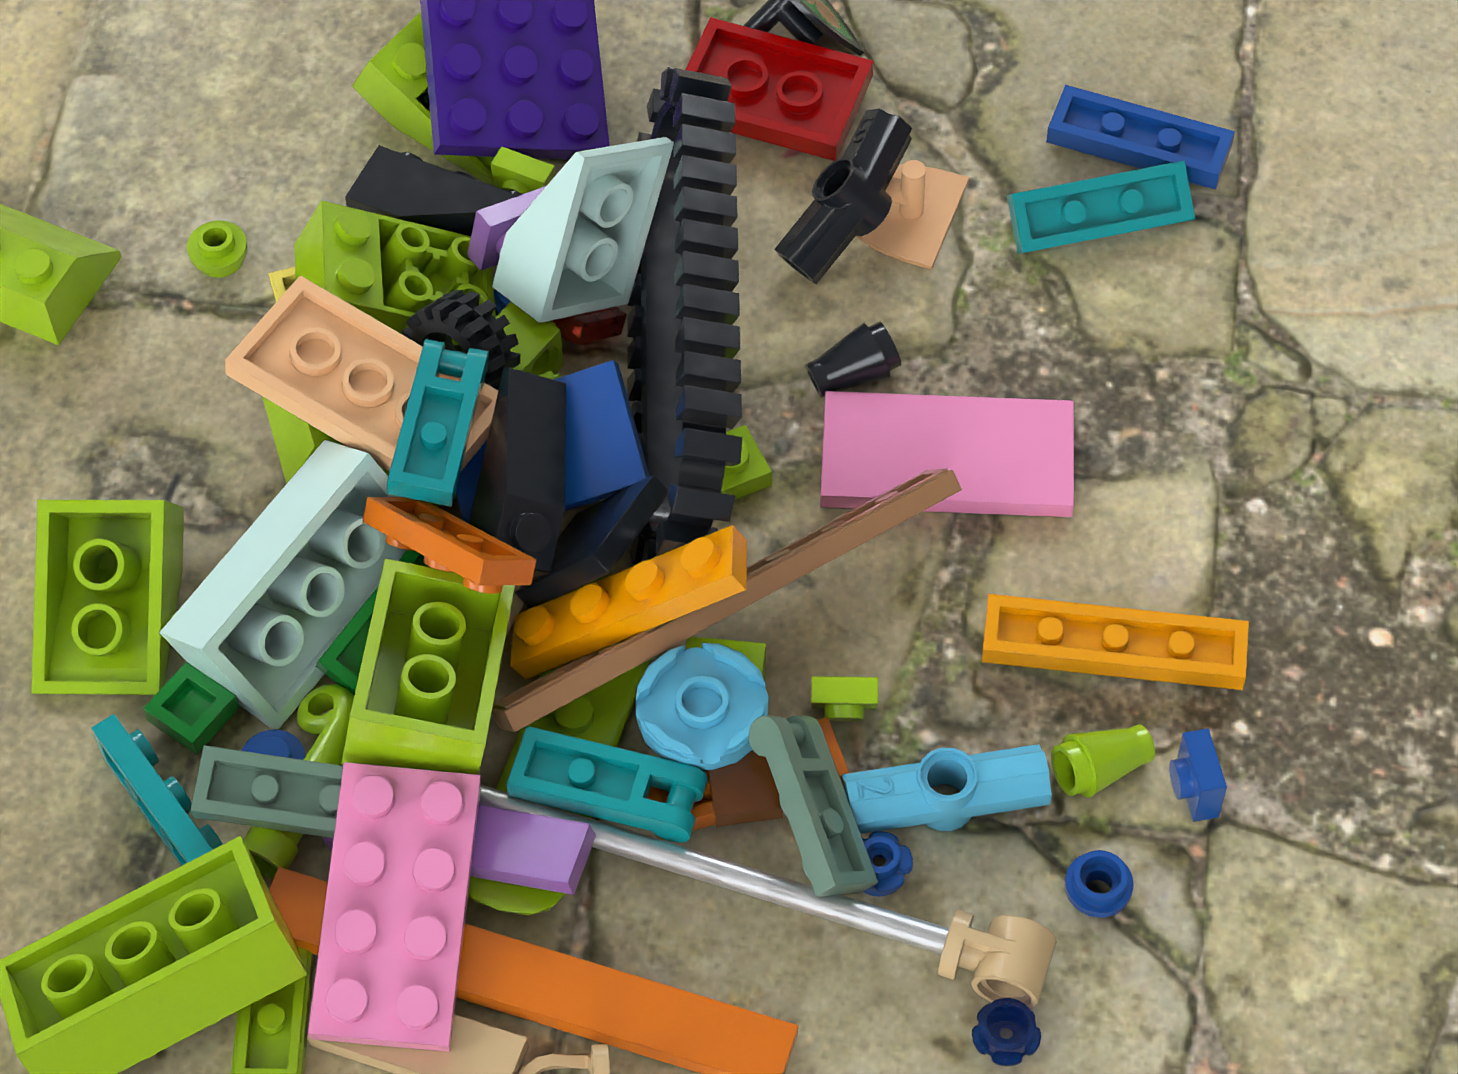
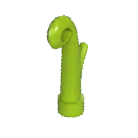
(279, 848)

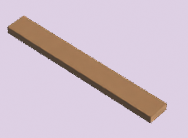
(762, 579)

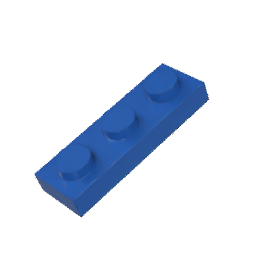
(1138, 135)

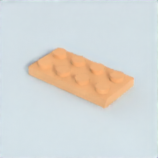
(339, 371)

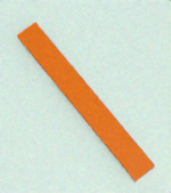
(582, 996)

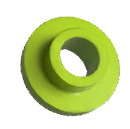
(221, 259)

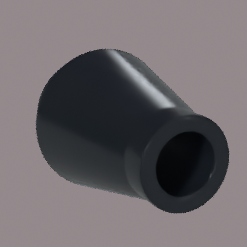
(855, 360)

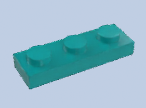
(1100, 207)
(160, 801)

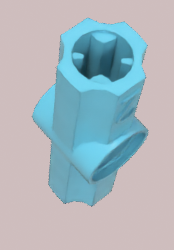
(986, 783)

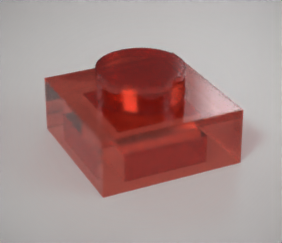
(592, 326)

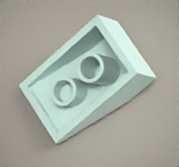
(584, 232)

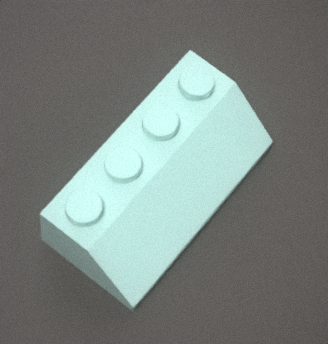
(288, 585)

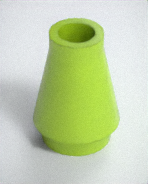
(1097, 759)

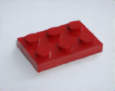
(785, 87)

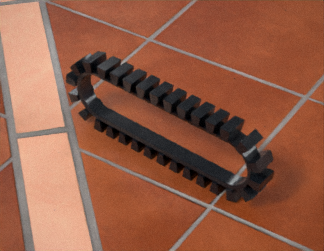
(687, 315)

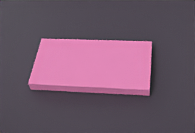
(1003, 451)

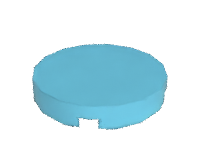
(700, 705)

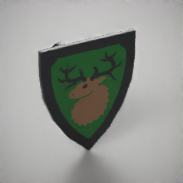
(791, 16)

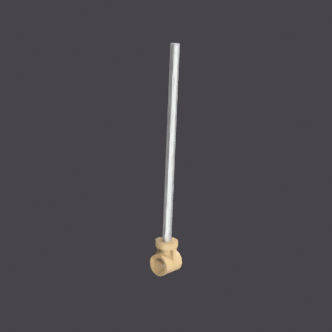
(1005, 960)

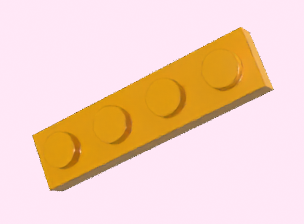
(630, 602)
(1116, 641)

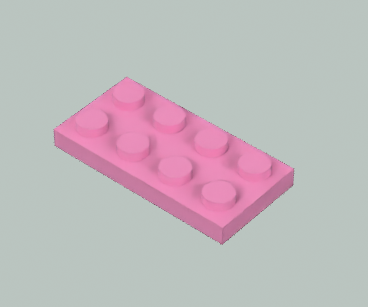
(395, 907)

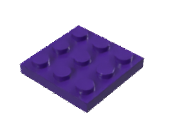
(514, 77)

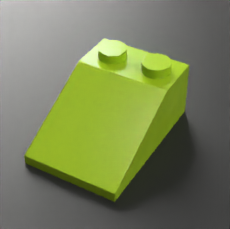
(104, 594)

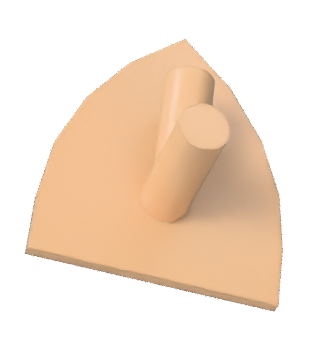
(919, 213)

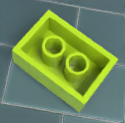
(427, 672)

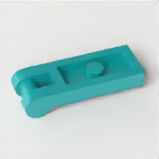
(437, 424)
(606, 783)

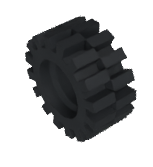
(470, 326)

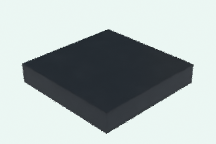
(595, 541)

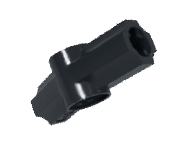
(848, 196)

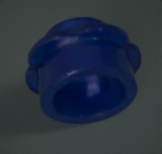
(1011, 1015)

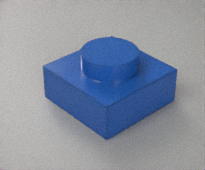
(1198, 775)

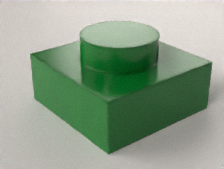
(191, 708)

